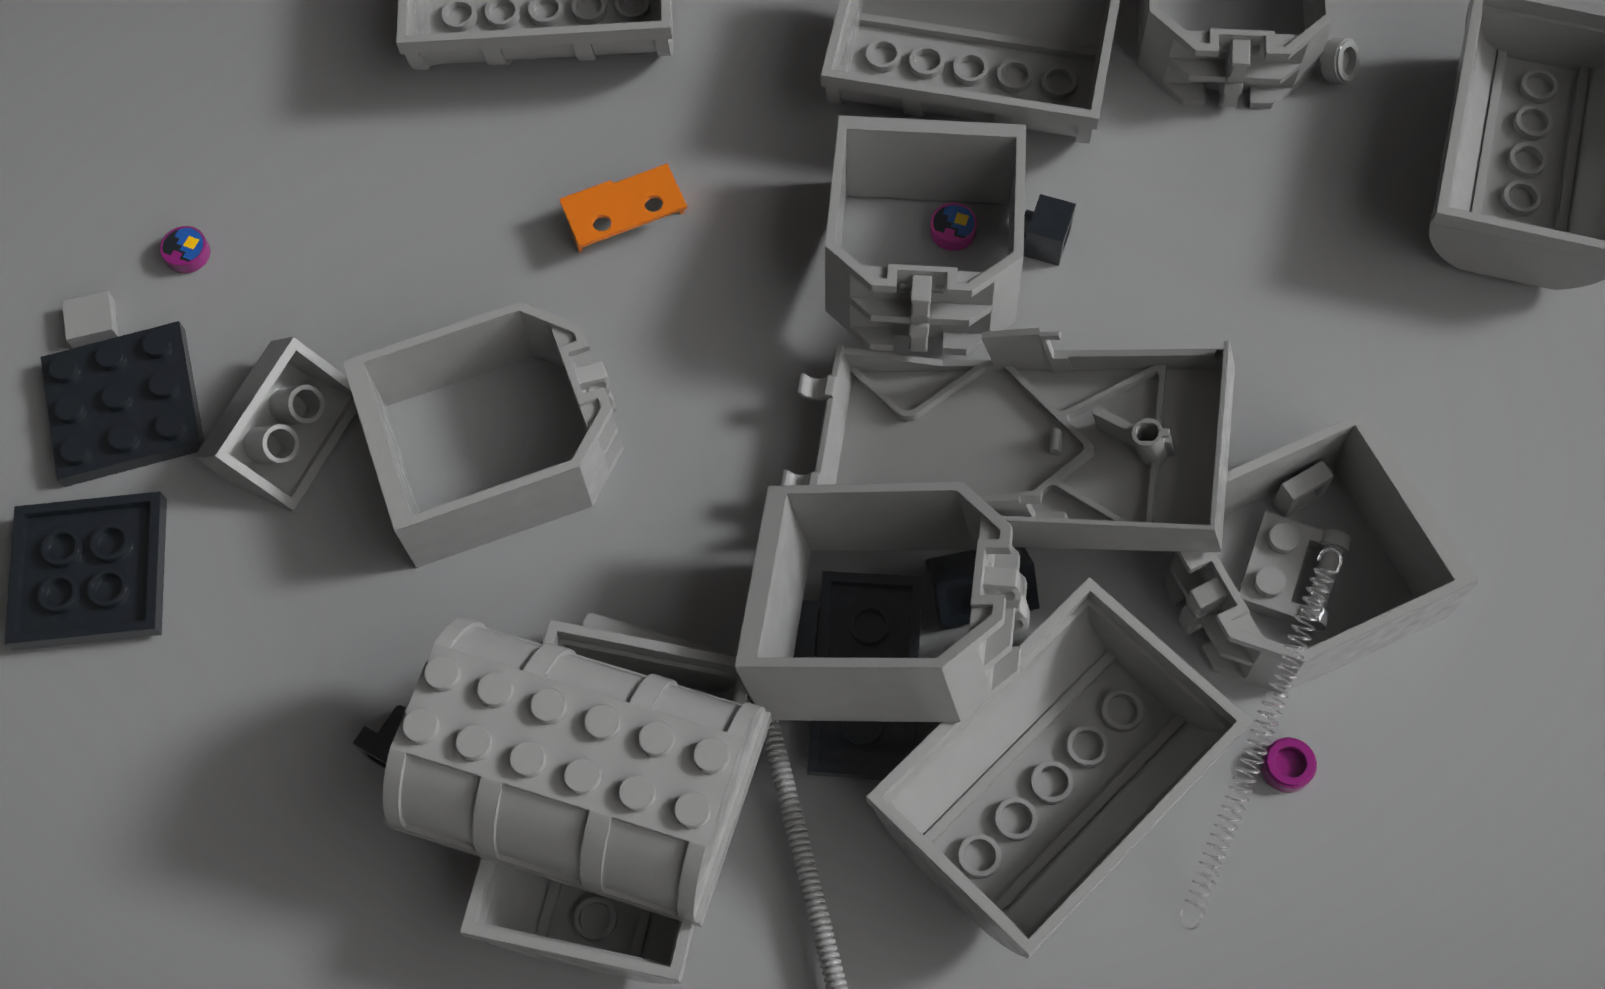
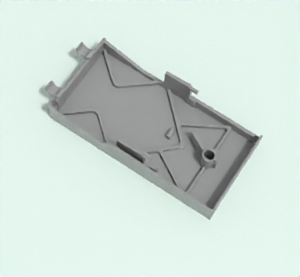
(1052, 439)

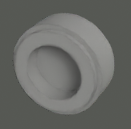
(1340, 60)

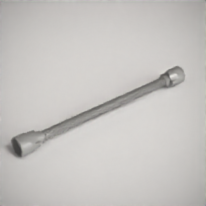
(801, 852)

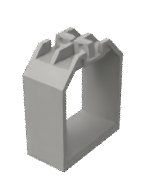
(1230, 59)
(925, 163)
(461, 353)
(1397, 517)
(877, 519)

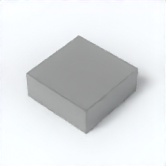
(89, 318)
(1302, 489)

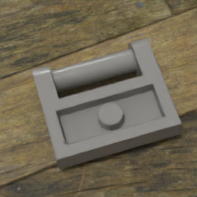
(1276, 566)

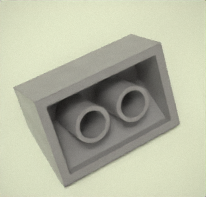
(280, 424)

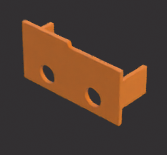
(622, 204)

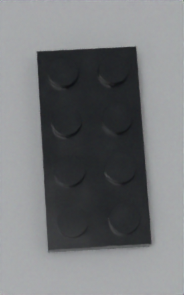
(865, 619)

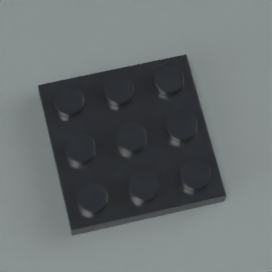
(121, 404)
(86, 571)

